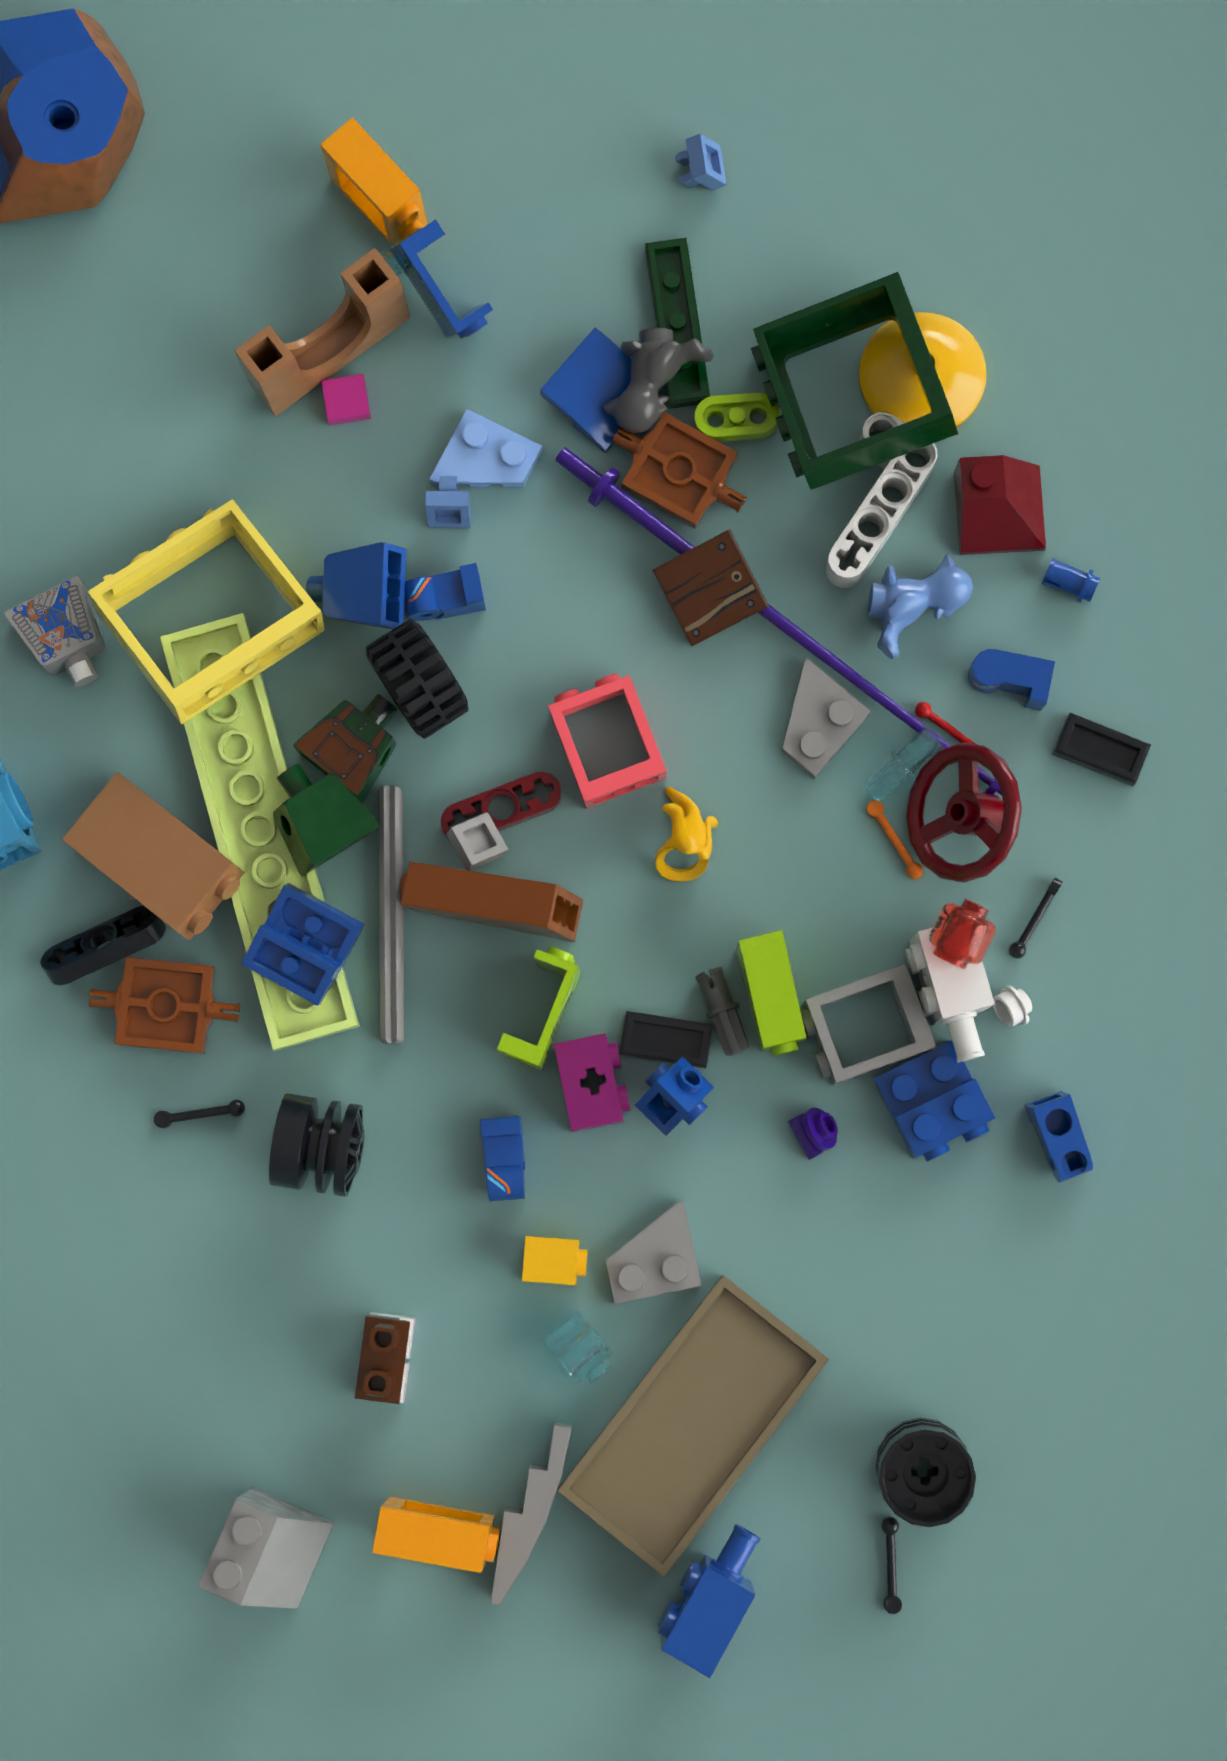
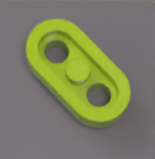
(736, 413)

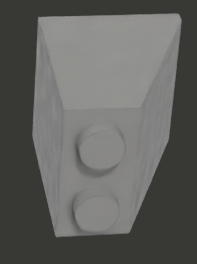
(265, 1552)

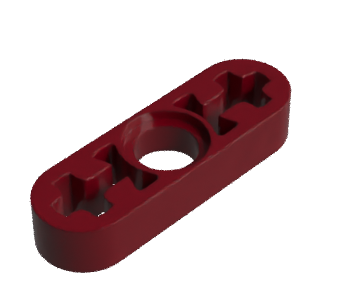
(507, 790)

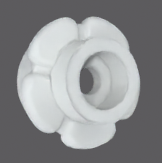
(1012, 1006)

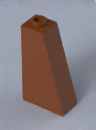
(492, 900)

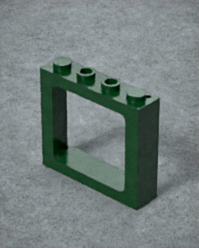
(826, 323)

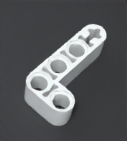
(877, 509)

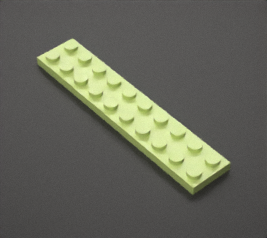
(238, 771)

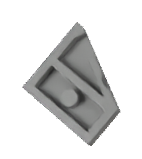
(820, 720)
(655, 1260)

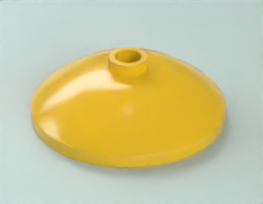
(890, 380)

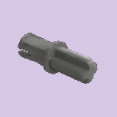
(723, 1012)

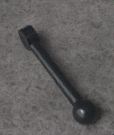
(1018, 949)
(164, 1118)
(891, 1602)

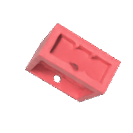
(621, 781)

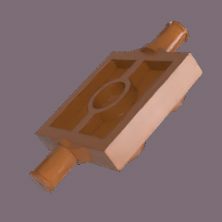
(679, 470)
(164, 1005)

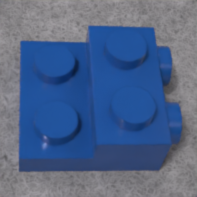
(934, 1102)

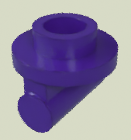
(814, 1131)

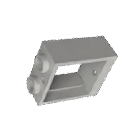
(908, 1007)

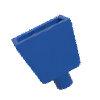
(363, 585)

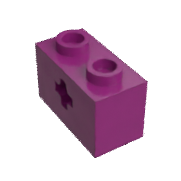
(583, 1108)

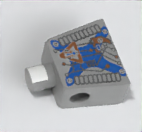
(61, 630)

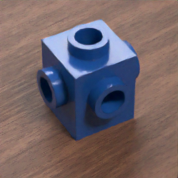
(674, 1095)

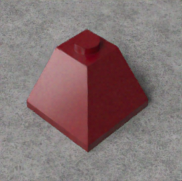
(998, 505)

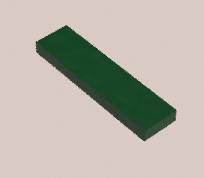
(677, 310)

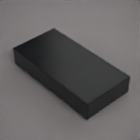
(1101, 749)
(665, 1039)

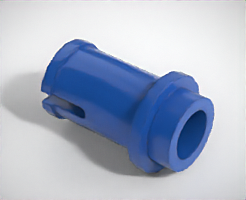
(1071, 580)

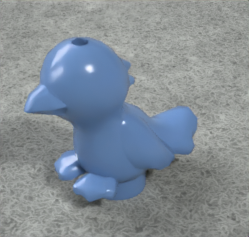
(905, 599)

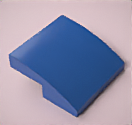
(585, 382)
(303, 944)

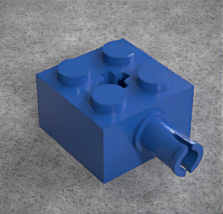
(710, 1606)

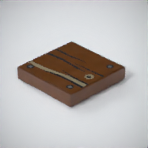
(710, 587)

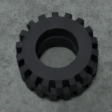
(417, 678)

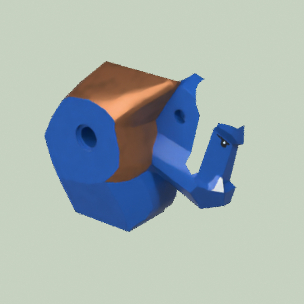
(63, 114)

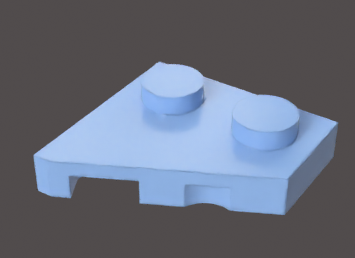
(487, 455)

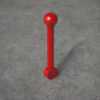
(924, 710)

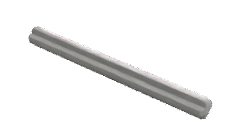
(391, 915)

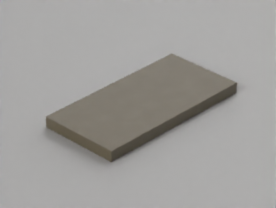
(692, 1425)

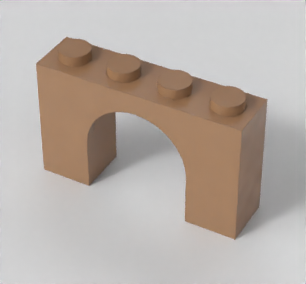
(369, 312)

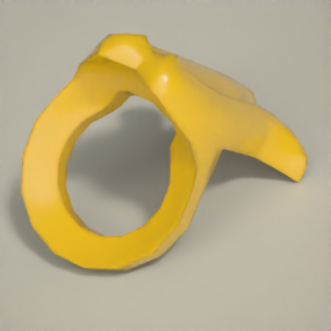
(688, 836)

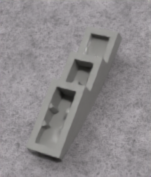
(524, 1525)

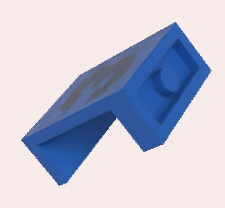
(431, 295)

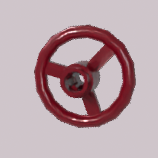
(966, 812)

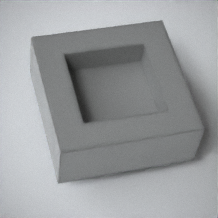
(477, 841)

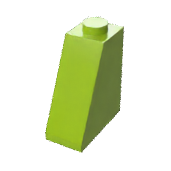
(771, 992)

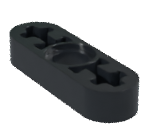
(80, 955)

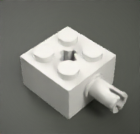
(950, 994)

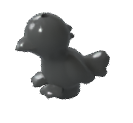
(653, 364)

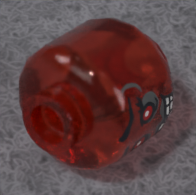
(962, 933)

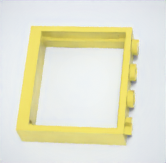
(244, 661)

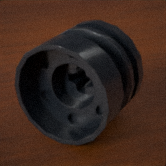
(315, 1144)
(946, 1488)

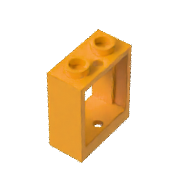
(374, 182)
(436, 1534)

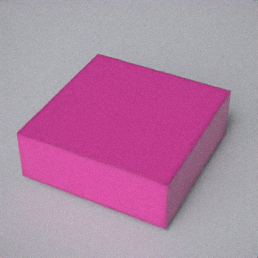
(346, 399)

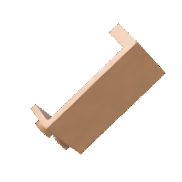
(154, 857)

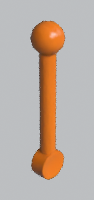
(875, 810)

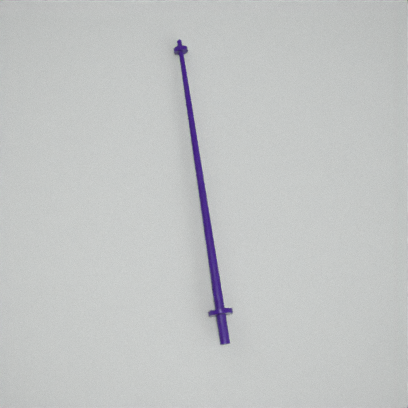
(605, 488)

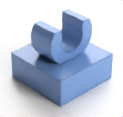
(704, 161)
(448, 506)

